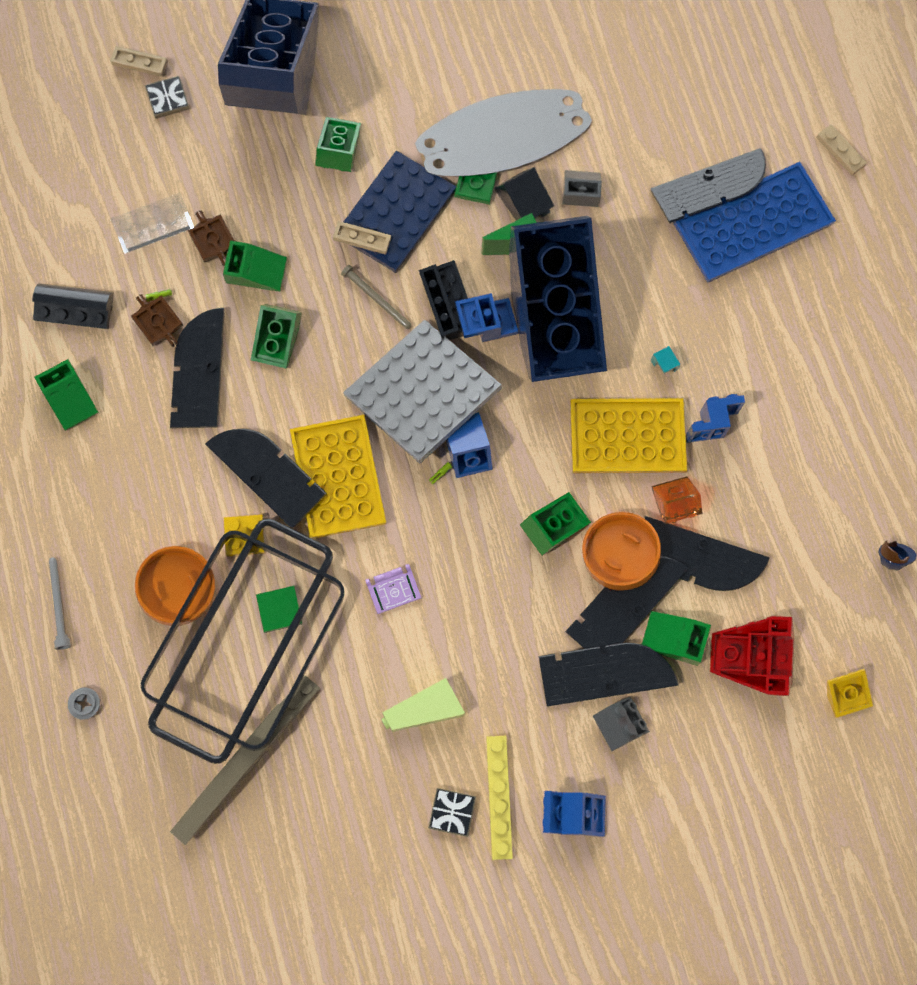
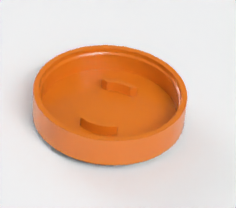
(621, 551)
(166, 582)

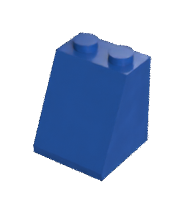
(470, 448)

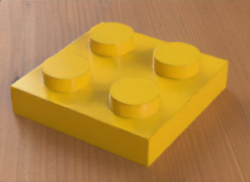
(245, 525)

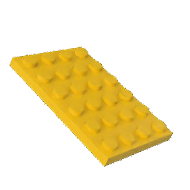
(628, 435)
(342, 464)

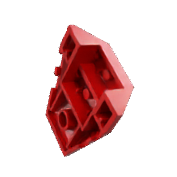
(756, 655)

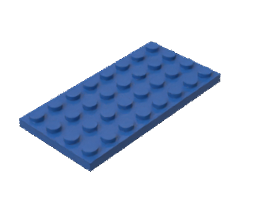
(748, 228)

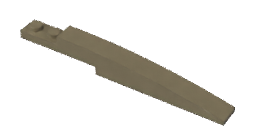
(241, 764)

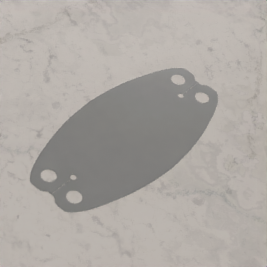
(503, 132)

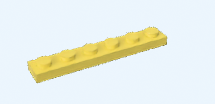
(499, 797)

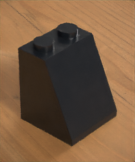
(525, 195)

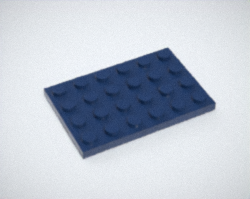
(400, 204)

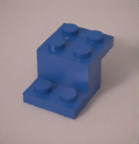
(486, 317)
(715, 418)
(574, 813)

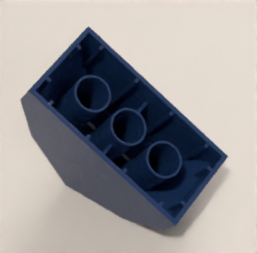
(270, 56)
(557, 298)

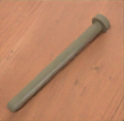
(348, 272)

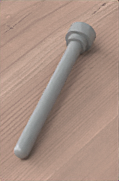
(62, 640)

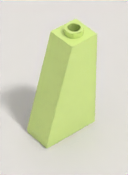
(424, 708)

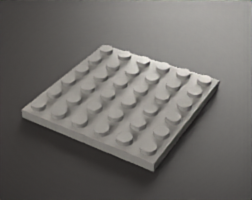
(422, 391)

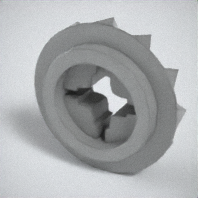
(80, 695)

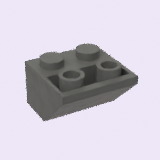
(582, 188)
(621, 723)

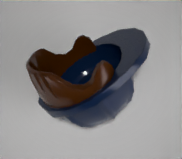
(896, 555)

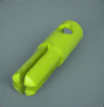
(152, 296)
(442, 471)

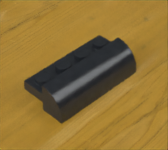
(443, 288)
(72, 305)

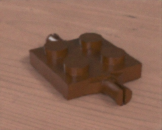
(211, 237)
(157, 320)

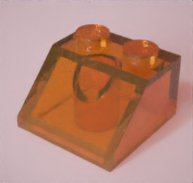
(677, 500)

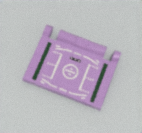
(393, 589)

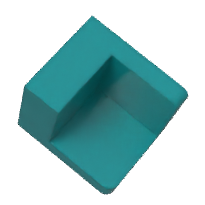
(666, 360)

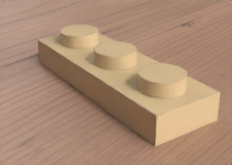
(139, 61)
(841, 149)
(362, 237)

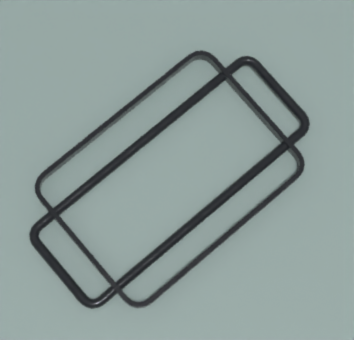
(234, 738)

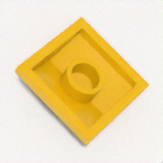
(849, 693)

